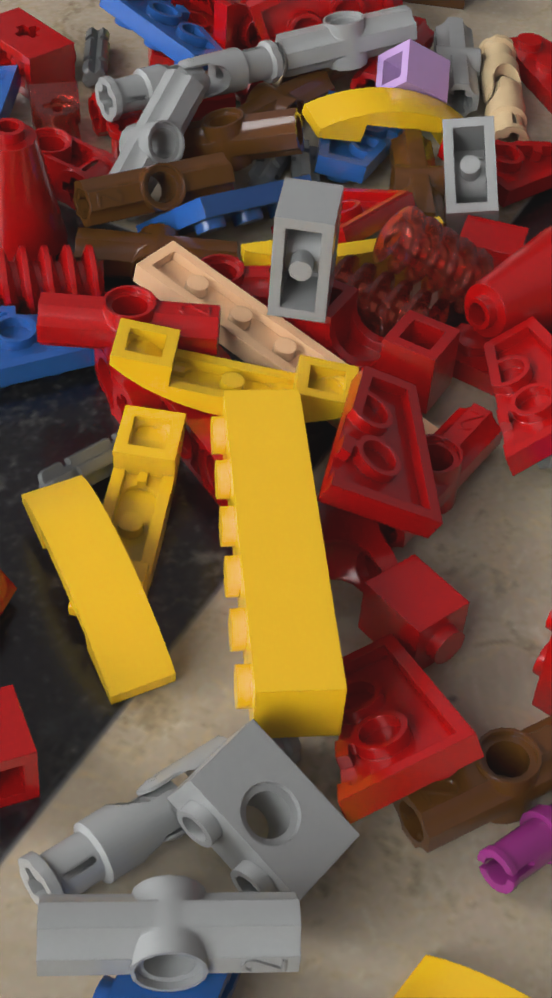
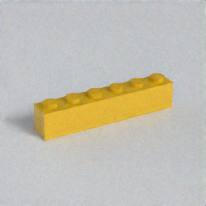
(277, 567)

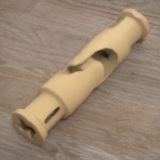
(503, 87)

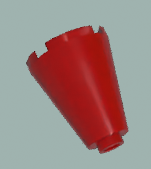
(27, 196)
(514, 290)

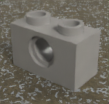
(470, 169)
(304, 249)
(303, 824)

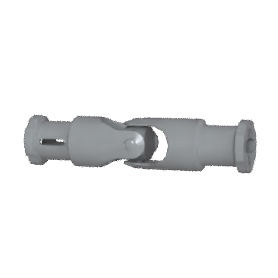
(228, 72)
(120, 833)

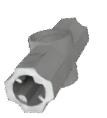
(345, 40)
(456, 44)
(162, 123)
(168, 933)

